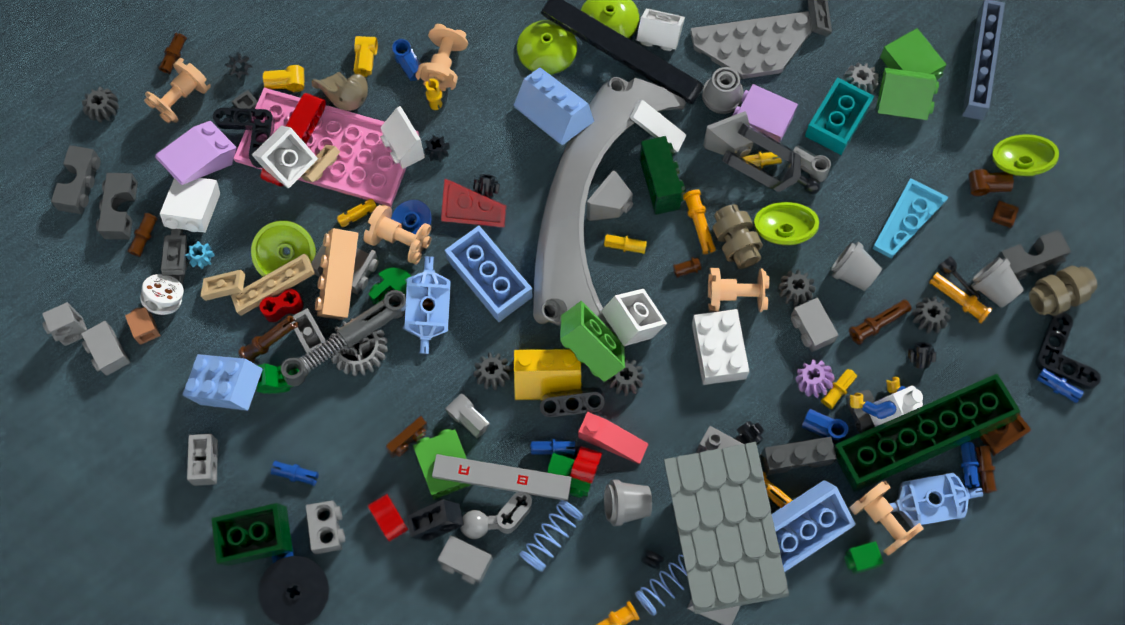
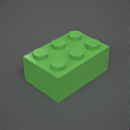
(592, 341)

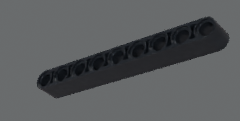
(622, 49)

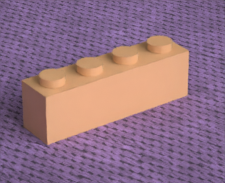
(337, 274)

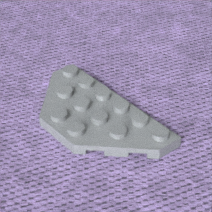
(754, 45)

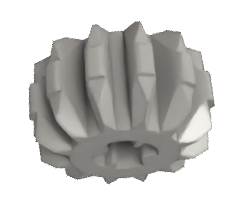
(862, 77)

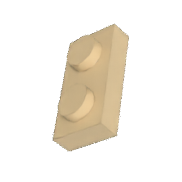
(326, 157)
(222, 285)

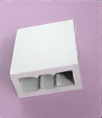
(190, 205)

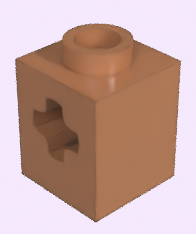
(142, 325)

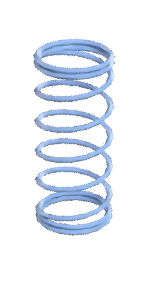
(535, 561)
(645, 602)

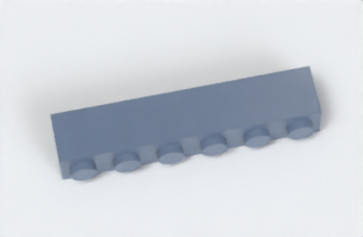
(983, 60)

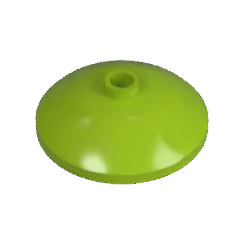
(622, 19)
(549, 55)
(1025, 155)
(786, 223)
(269, 246)

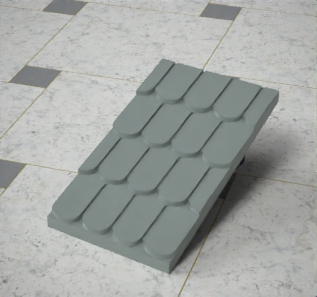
(726, 528)

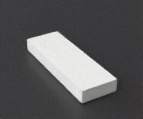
(657, 124)

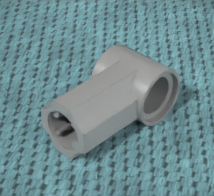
(810, 162)
(463, 411)

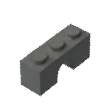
(116, 190)
(74, 195)
(1050, 250)
(805, 453)

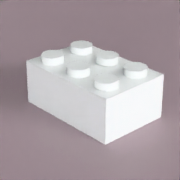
(720, 347)

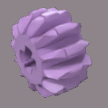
(815, 378)

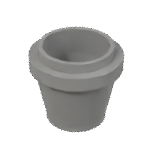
(723, 91)
(856, 267)
(998, 282)
(626, 502)

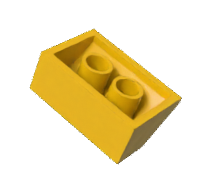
(545, 372)

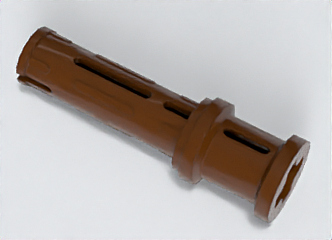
(872, 326)
(261, 344)

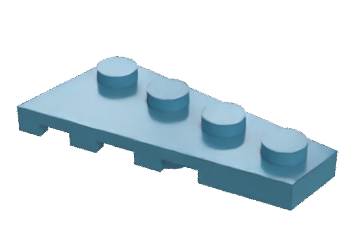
(911, 212)

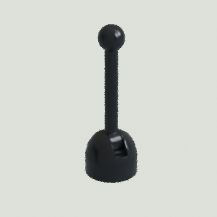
(949, 267)

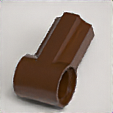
(983, 182)

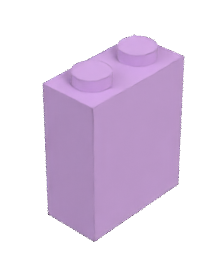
(767, 111)

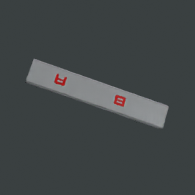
(501, 477)

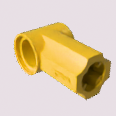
(365, 50)
(289, 79)

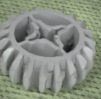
(362, 363)

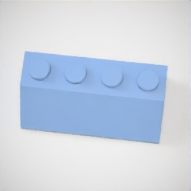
(552, 106)

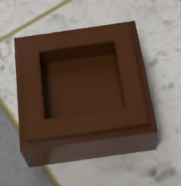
(1005, 214)

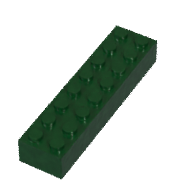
(926, 432)

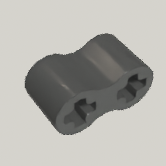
(862, 419)

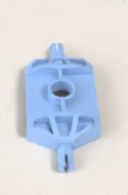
(418, 320)
(915, 505)

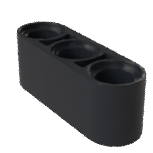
(563, 408)

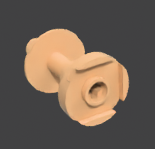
(440, 64)
(187, 80)
(385, 228)
(729, 290)
(880, 510)

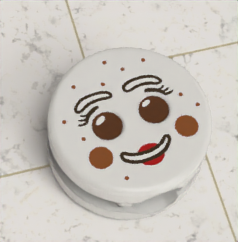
(161, 294)

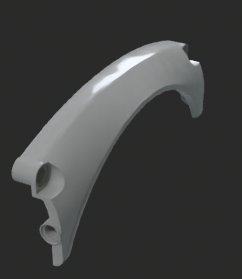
(561, 261)

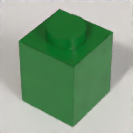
(863, 558)

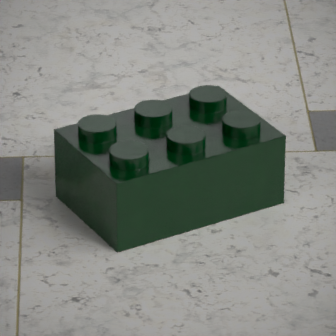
(661, 175)
(251, 534)

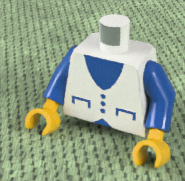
(892, 406)

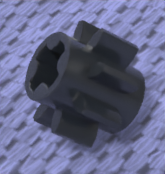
(243, 61)
(439, 146)
(486, 185)
(922, 355)
(750, 433)

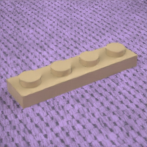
(273, 284)

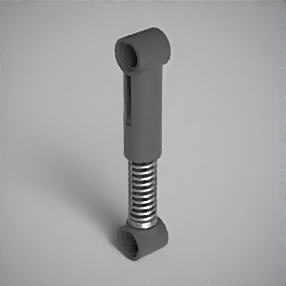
(346, 336)

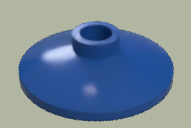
(410, 211)

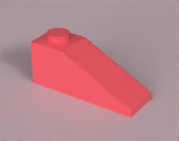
(612, 438)

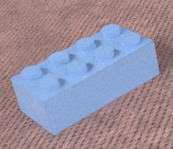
(488, 273)
(810, 523)

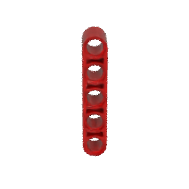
(303, 123)

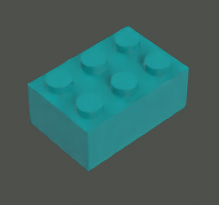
(839, 116)

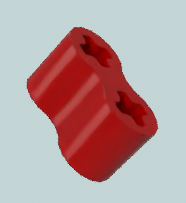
(281, 305)
(586, 464)
(388, 517)

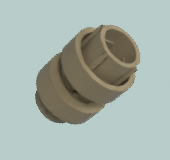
(741, 244)
(1069, 287)

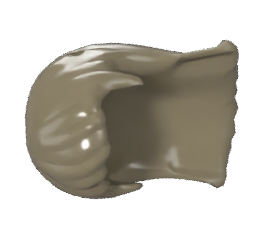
(343, 92)

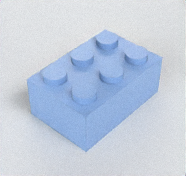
(222, 382)

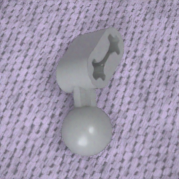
(477, 523)

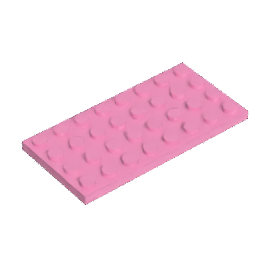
(363, 164)

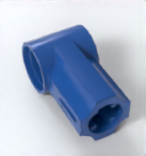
(407, 60)
(823, 424)

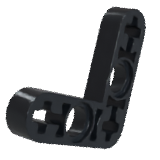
(258, 128)
(1058, 360)

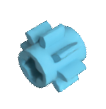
(195, 252)

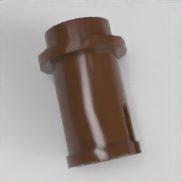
(687, 267)

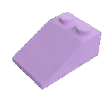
(197, 153)

